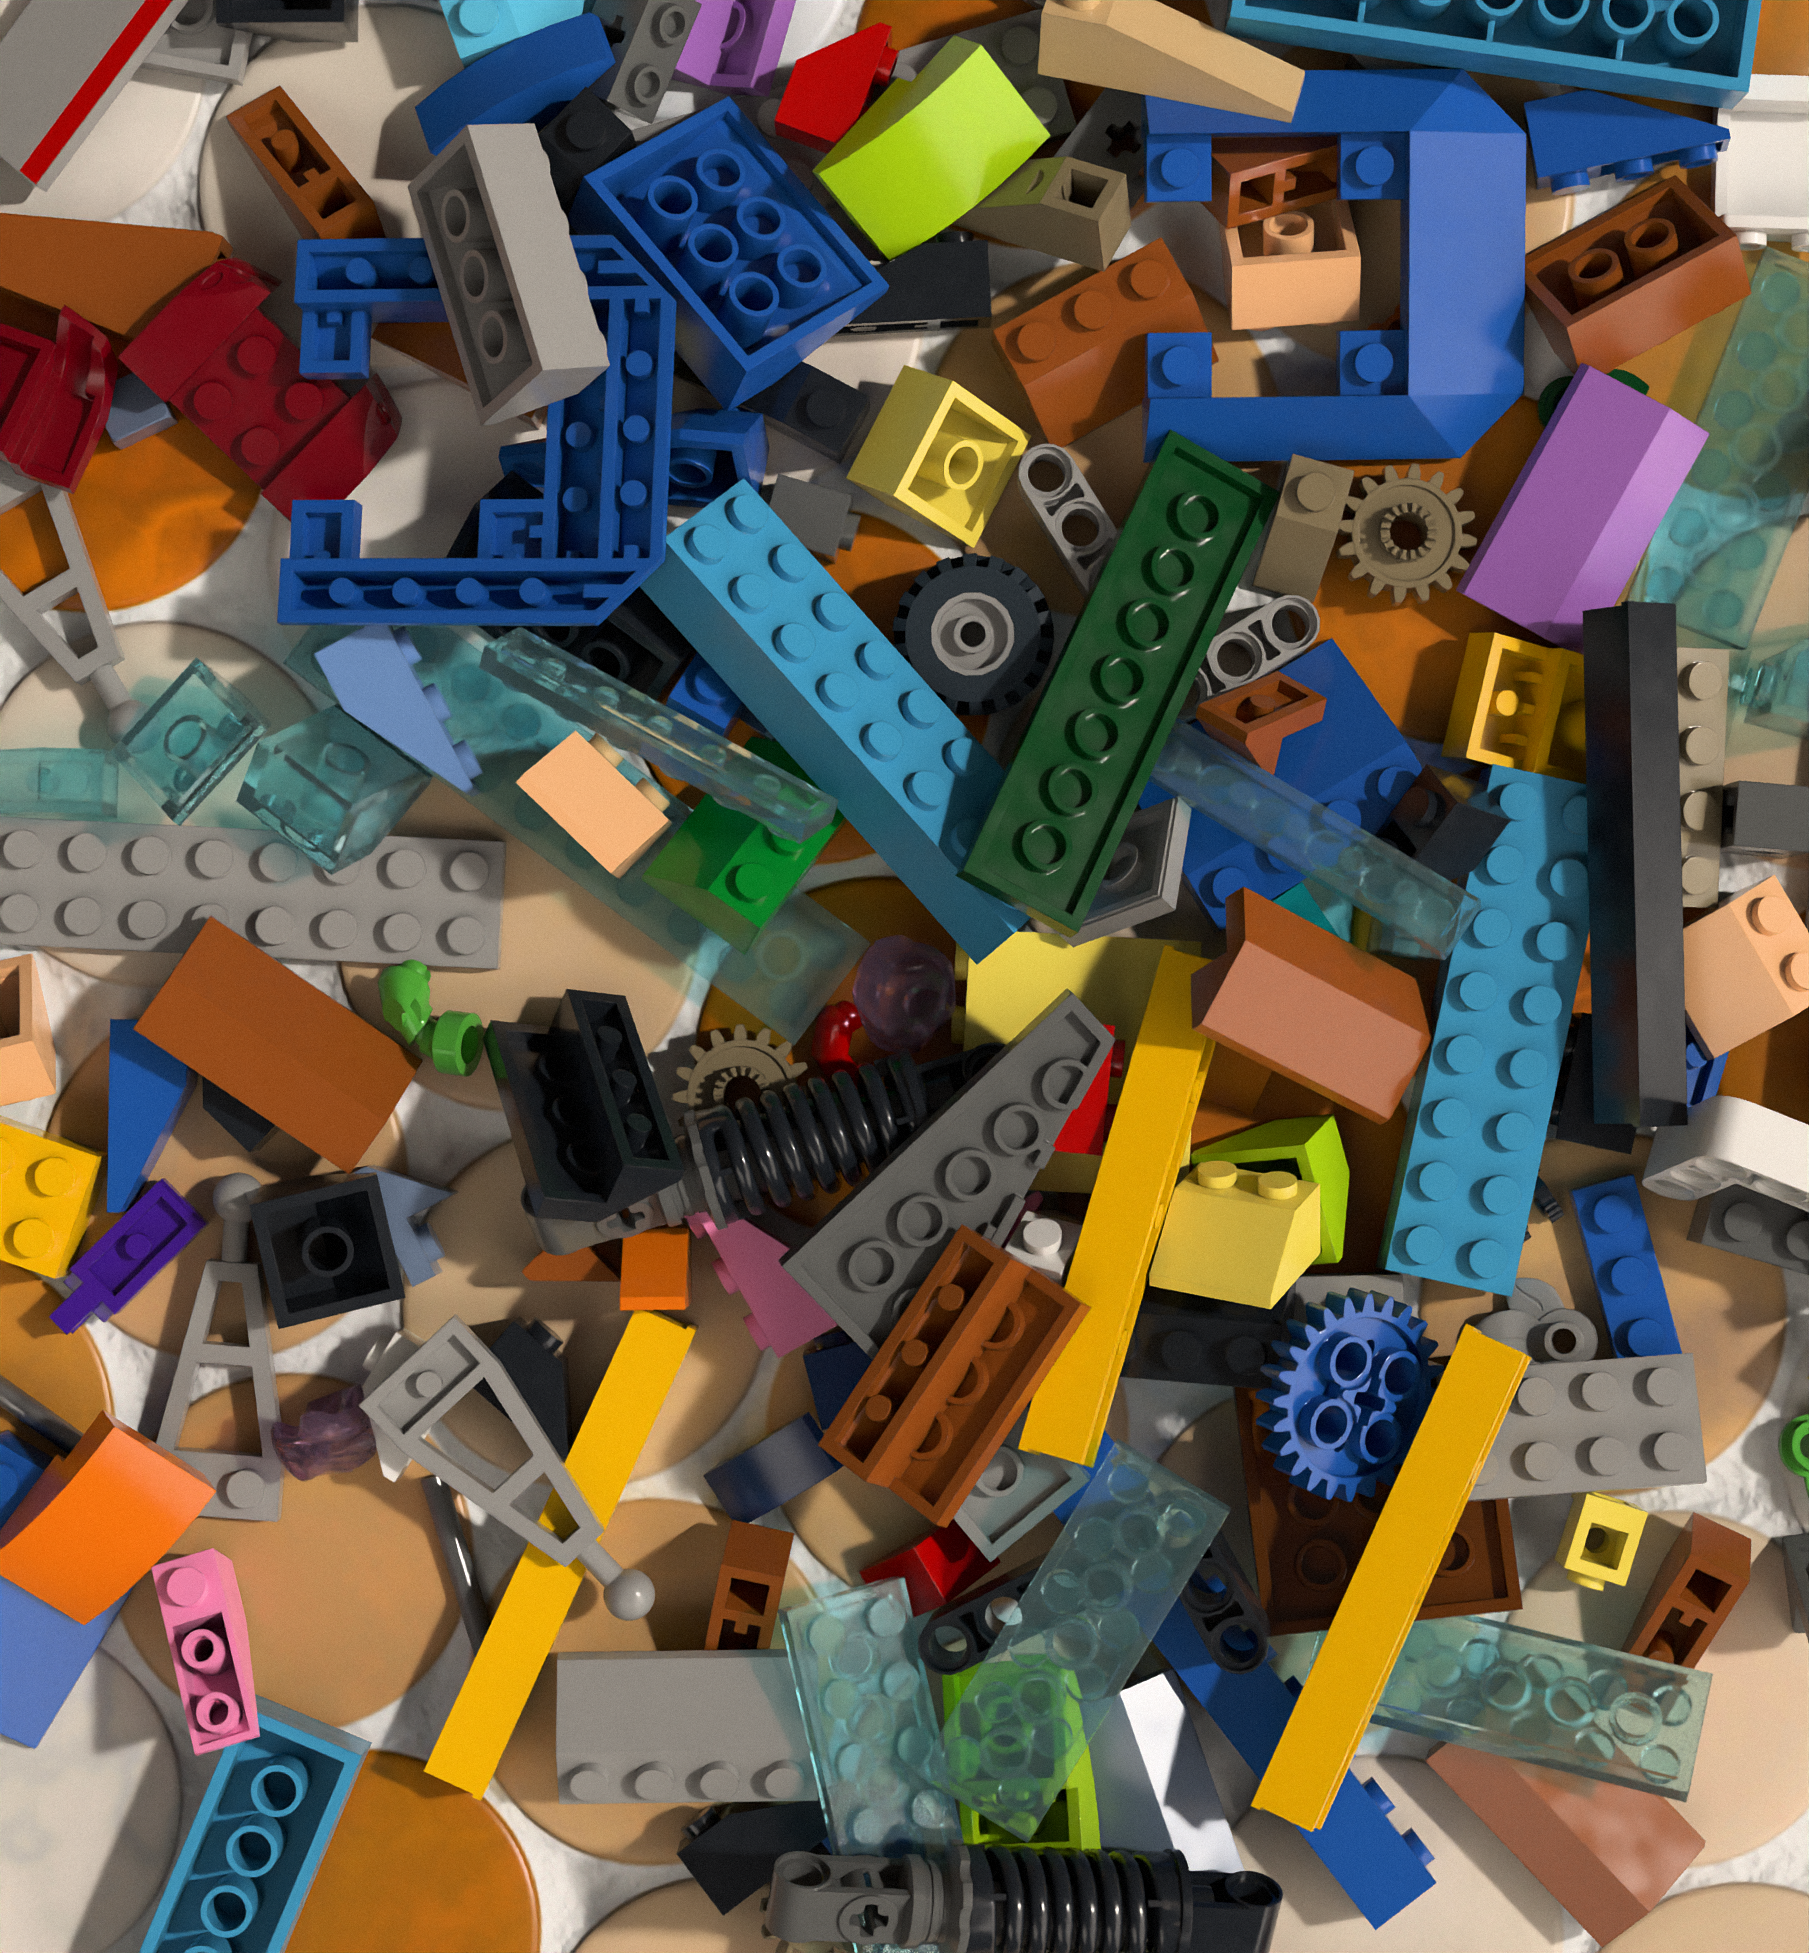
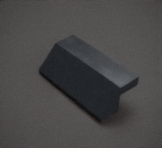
(583, 1109)

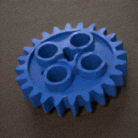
(1348, 1393)

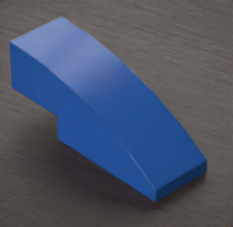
(520, 81)

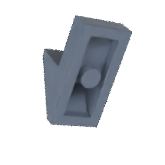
(413, 1244)

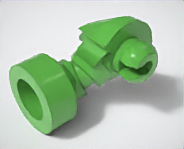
(451, 1041)

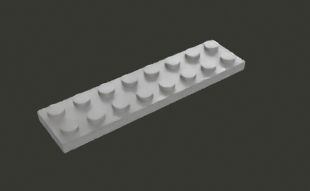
(162, 882)

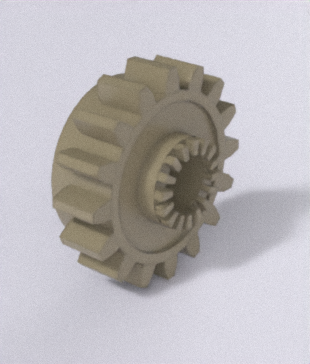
(1434, 517)
(732, 1059)

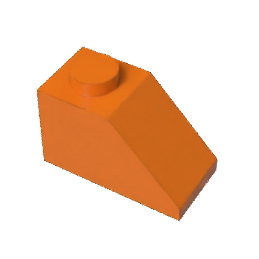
(657, 1269)

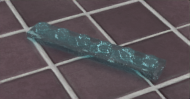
(659, 735)
(1314, 840)

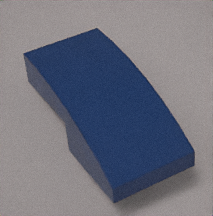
(772, 1470)

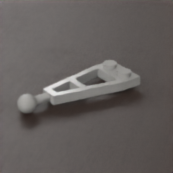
(79, 578)
(429, 1387)
(245, 1482)

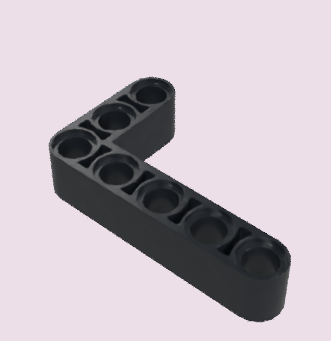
(1208, 1612)

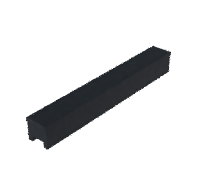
(1635, 865)

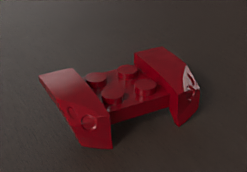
(243, 389)
(54, 399)

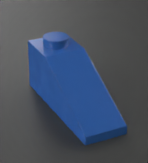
(144, 1106)

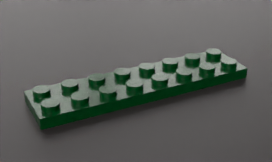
(1118, 685)

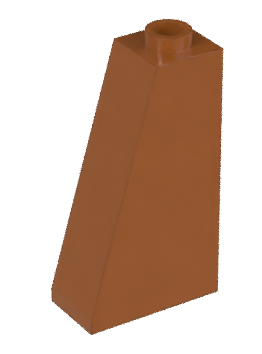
(102, 270)

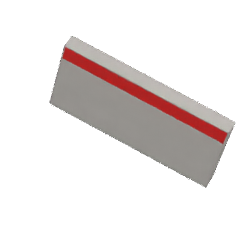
(64, 72)

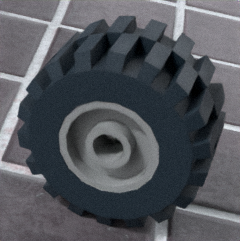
(975, 633)

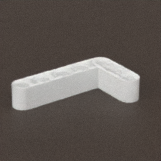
(1730, 1145)

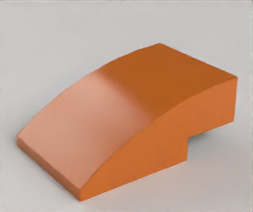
(100, 1519)

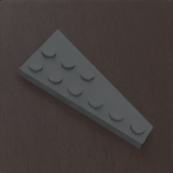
(956, 1169)

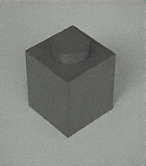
(816, 516)

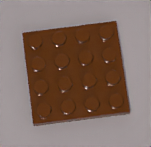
(1313, 1545)

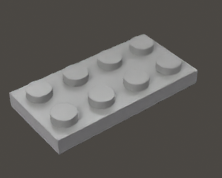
(1597, 1429)

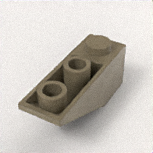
(1057, 209)

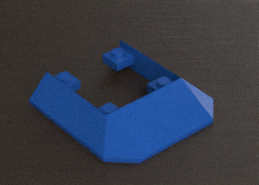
(1462, 272)
(536, 558)

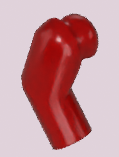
(834, 1036)

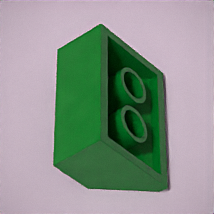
(732, 867)

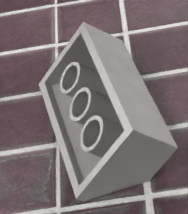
(507, 271)
(680, 1728)

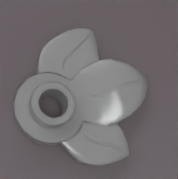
(1533, 1320)

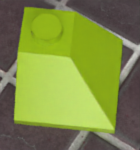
(1305, 1148)

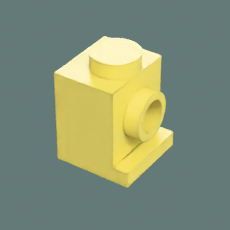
(1622, 1530)

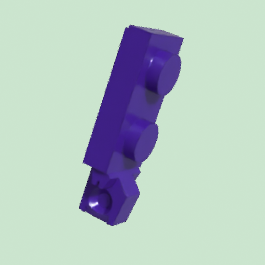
(129, 1256)

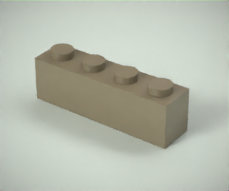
(1707, 703)

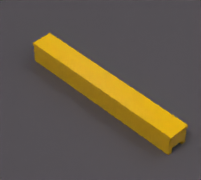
(1125, 1217)
(1391, 1580)
(542, 1587)

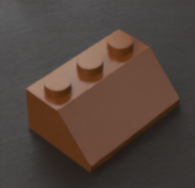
(1634, 277)
(1084, 349)

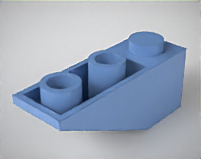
(382, 690)

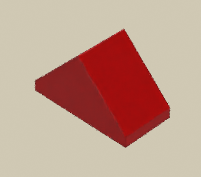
(934, 1566)

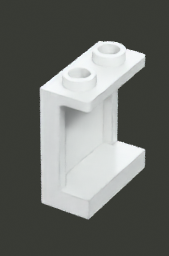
(1764, 173)

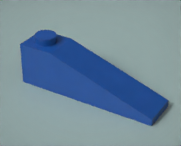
(707, 455)

